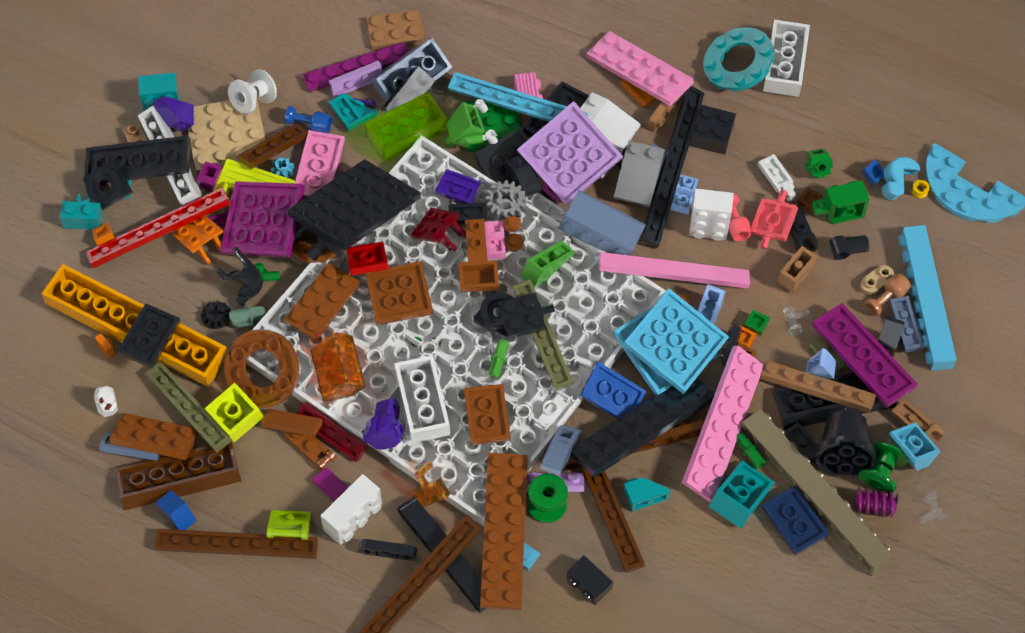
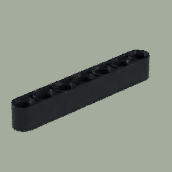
(431, 536)

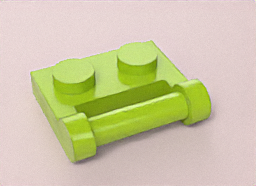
(289, 524)

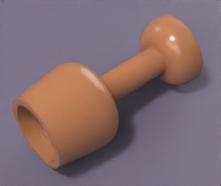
(895, 287)

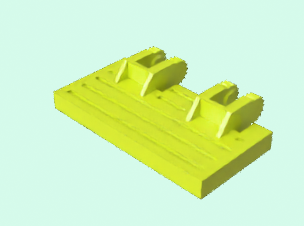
(237, 171)

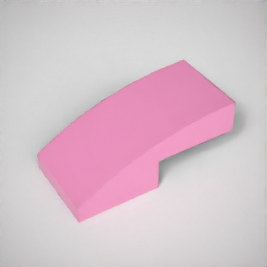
(495, 240)

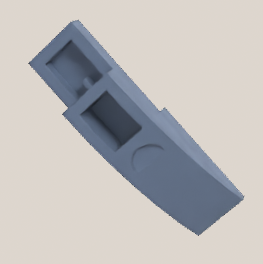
(560, 449)

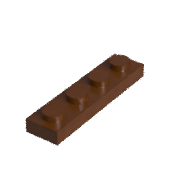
(273, 146)

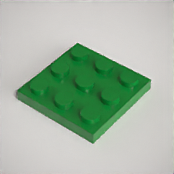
(496, 118)

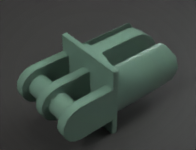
(246, 316)

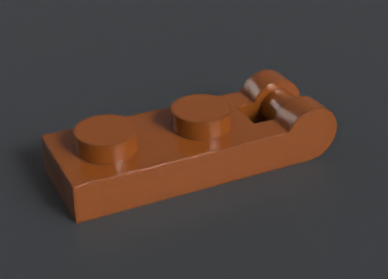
(311, 449)

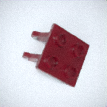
(435, 224)

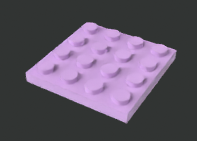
(570, 153)

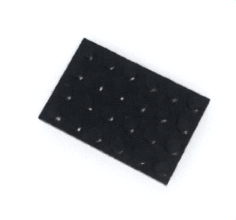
(354, 204)

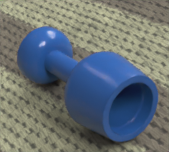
(318, 122)

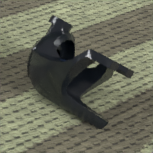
(248, 276)

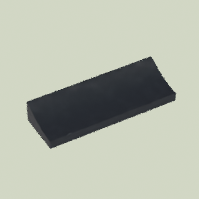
(809, 409)

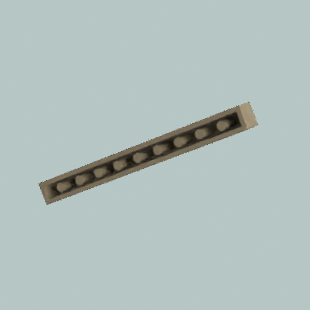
(820, 496)

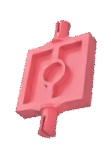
(773, 219)

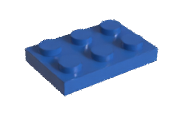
(611, 391)

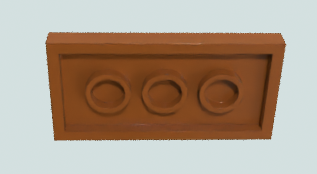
(322, 302)
(154, 436)

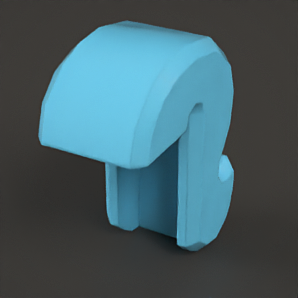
(894, 176)

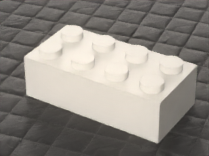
(790, 49)
(422, 399)

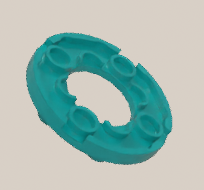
(751, 75)

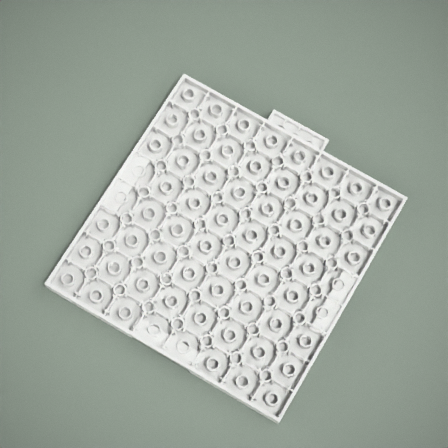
(586, 313)

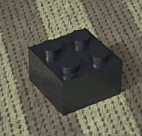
(712, 129)

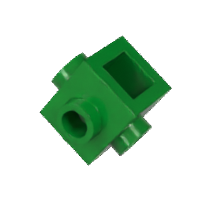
(818, 163)

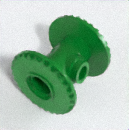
(879, 477)
(547, 498)

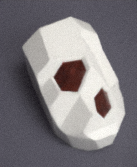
(105, 401)

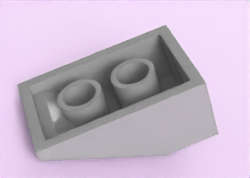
(639, 173)

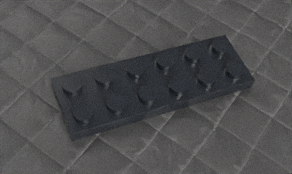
(143, 158)

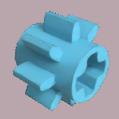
(282, 167)

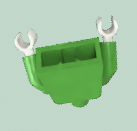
(466, 126)

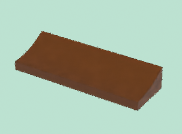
(152, 479)

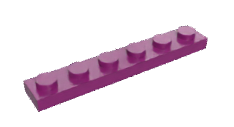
(320, 78)

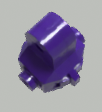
(383, 429)

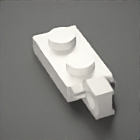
(777, 176)

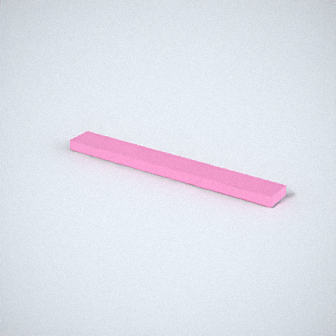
(674, 270)

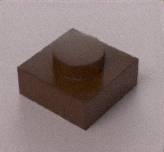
(807, 198)

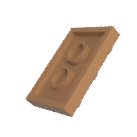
(395, 28)

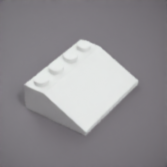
(611, 121)

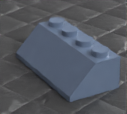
(425, 55)
(601, 225)

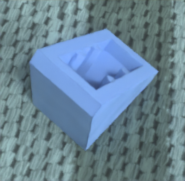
(711, 302)
(822, 364)

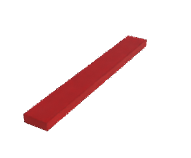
(157, 227)

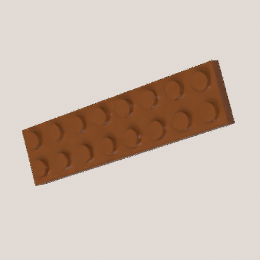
(504, 531)

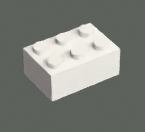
(711, 214)
(351, 510)

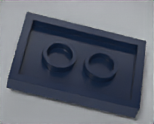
(795, 520)

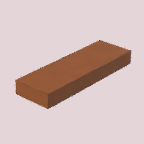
(291, 422)

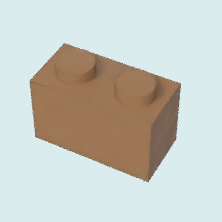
(797, 269)

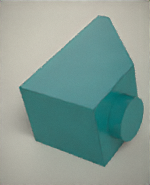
(644, 493)

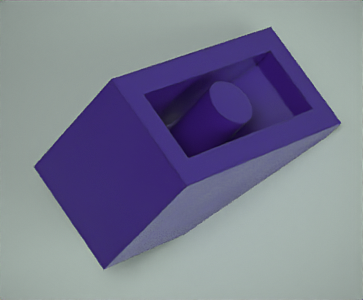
(175, 113)

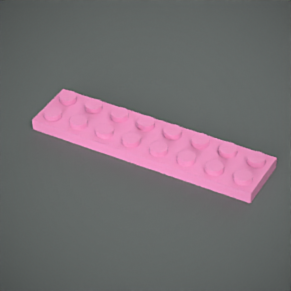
(723, 423)

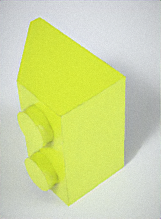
(234, 412)

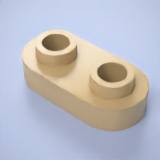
(877, 279)

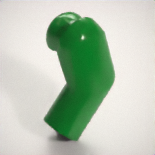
(267, 276)

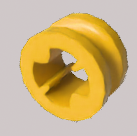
(920, 183)

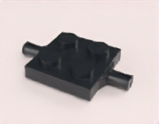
(522, 315)

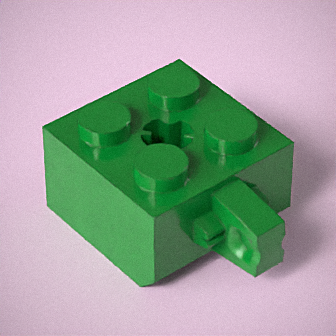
(843, 202)

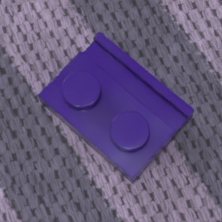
(457, 187)

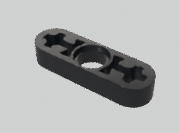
(387, 549)

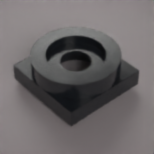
(119, 185)
(486, 313)

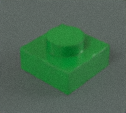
(757, 322)

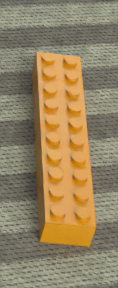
(115, 314)

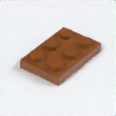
(487, 414)

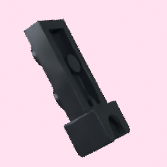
(802, 232)

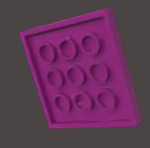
(259, 219)

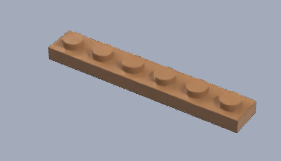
(818, 386)

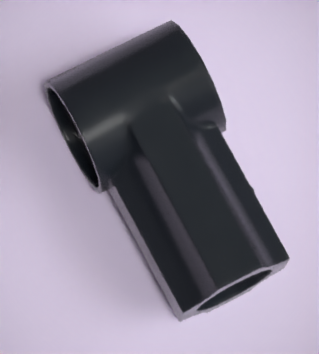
(844, 247)

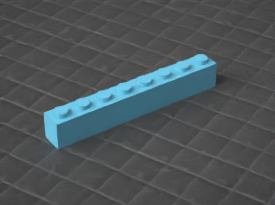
(927, 297)

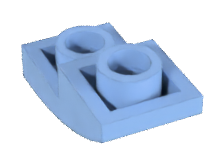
(684, 194)

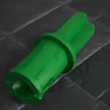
(750, 451)

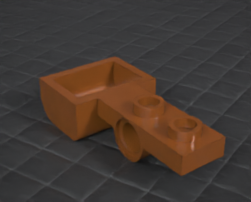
(478, 272)

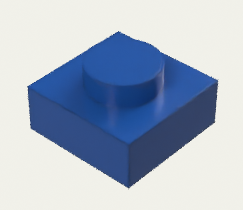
(873, 172)

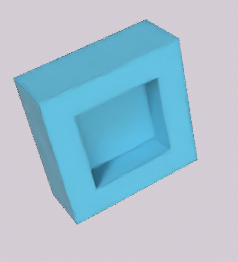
(530, 556)

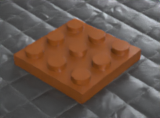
(399, 293)

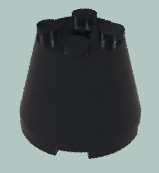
(845, 444)

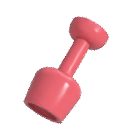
(739, 226)

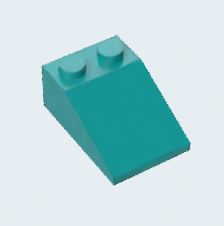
(741, 494)

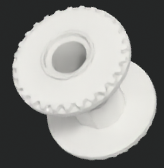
(244, 94)

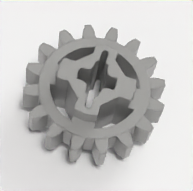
(505, 199)

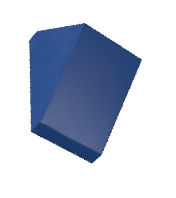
(176, 511)

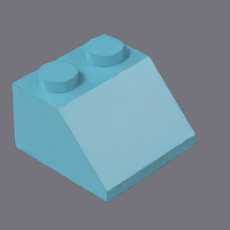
(915, 445)

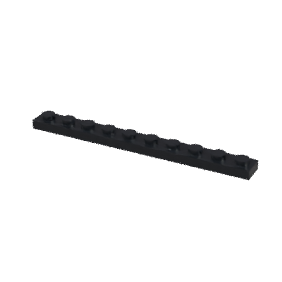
(672, 167)

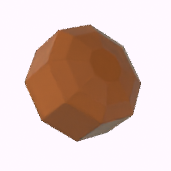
(512, 224)

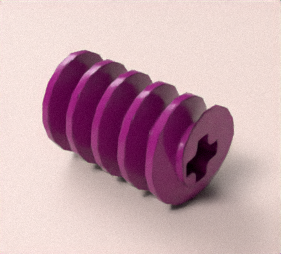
(876, 502)

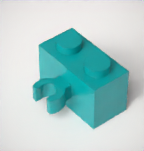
(81, 214)

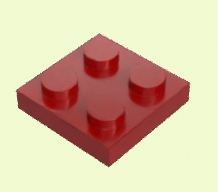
(367, 258)

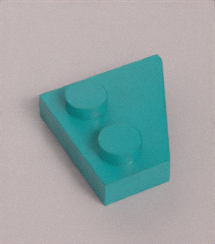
(351, 112)

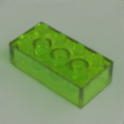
(402, 126)

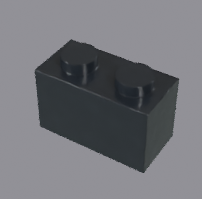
(589, 580)

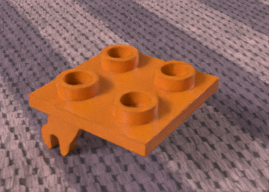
(197, 234)

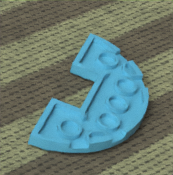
(965, 198)

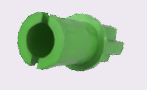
(498, 358)

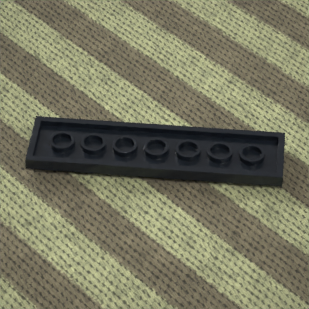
(640, 426)

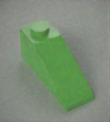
(546, 263)

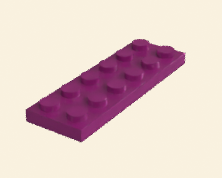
(864, 355)

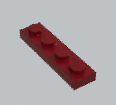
(336, 434)

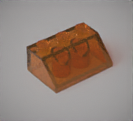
(337, 367)

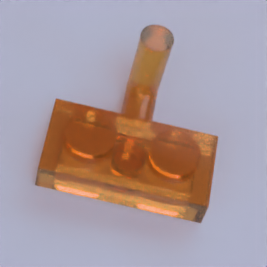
(430, 491)

